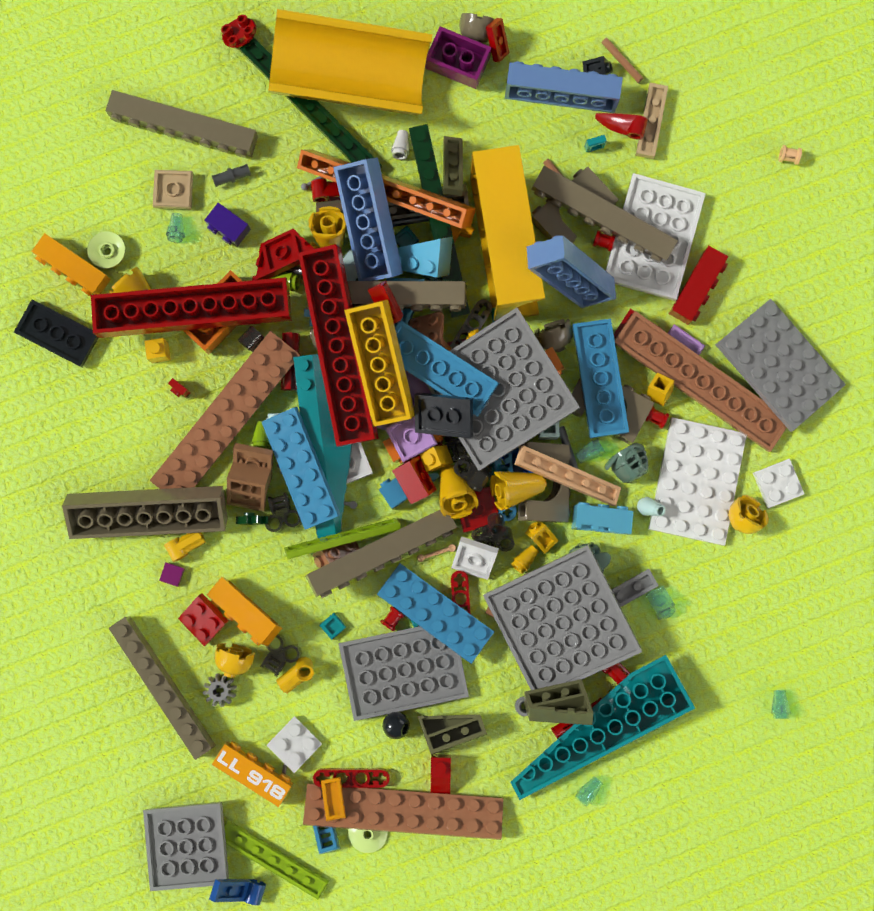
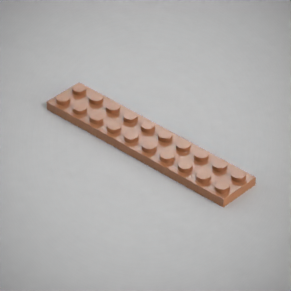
(700, 381)
(226, 414)
(410, 812)

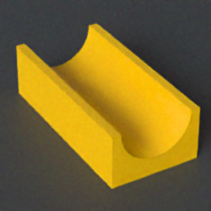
(348, 62)
(505, 230)

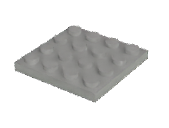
(185, 846)

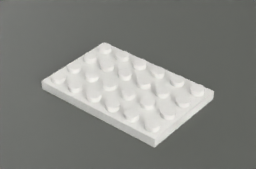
(672, 211)
(698, 481)

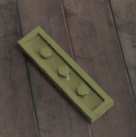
(452, 166)

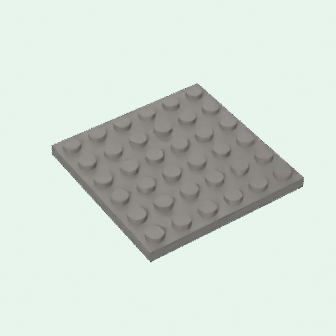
(528, 393)
(563, 621)

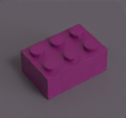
(458, 57)

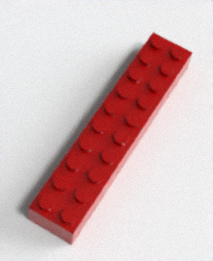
(327, 299)
(191, 307)

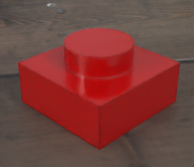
(178, 389)

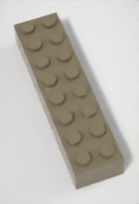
(145, 512)

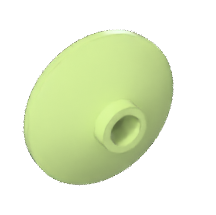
(102, 242)
(365, 844)

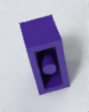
(227, 225)

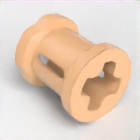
(790, 154)

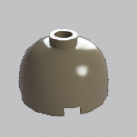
(474, 26)
(555, 335)

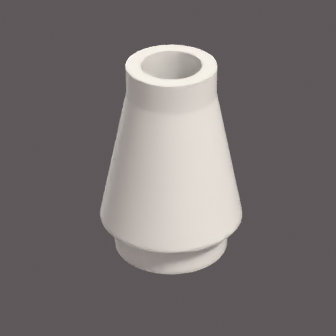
(401, 145)

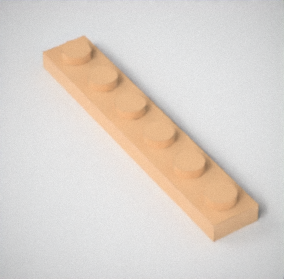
(567, 475)

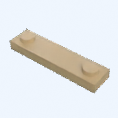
(653, 112)

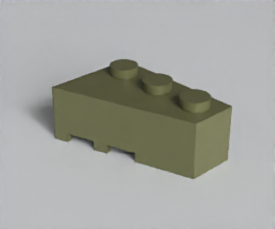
(559, 704)
(451, 730)

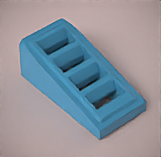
(321, 849)

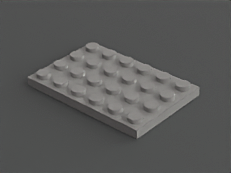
(780, 365)
(400, 672)

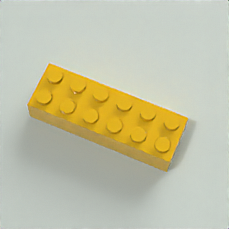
(380, 363)

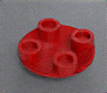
(238, 32)

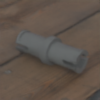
(231, 175)

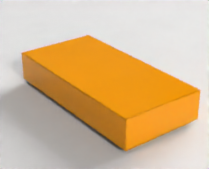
(333, 799)

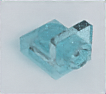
(661, 603)

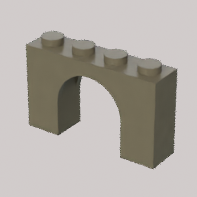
(548, 218)
(636, 408)
(556, 506)

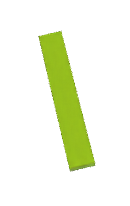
(342, 538)
(274, 860)

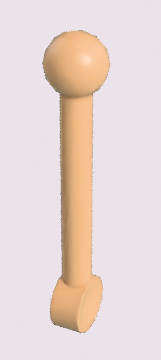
(451, 548)

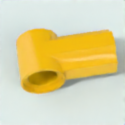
(179, 547)
(295, 676)

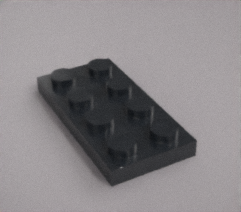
(56, 333)

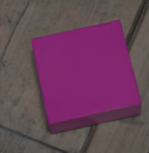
(172, 574)

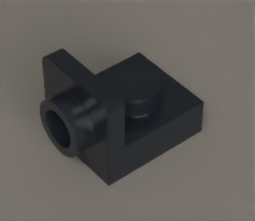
(598, 65)

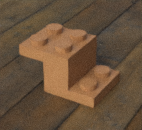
(249, 477)

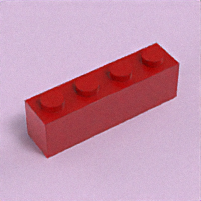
(698, 285)

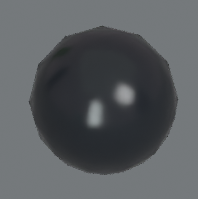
(396, 725)

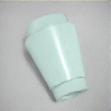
(650, 507)

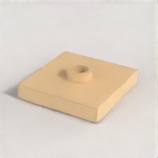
(172, 189)

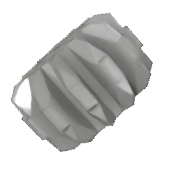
(225, 696)

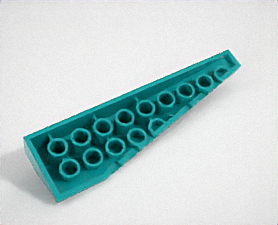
(318, 423)
(629, 711)

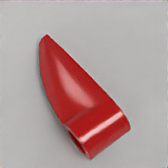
(626, 124)
(324, 191)

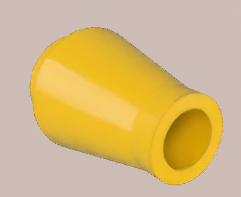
(524, 560)

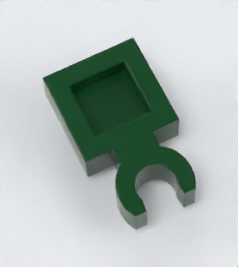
(250, 519)

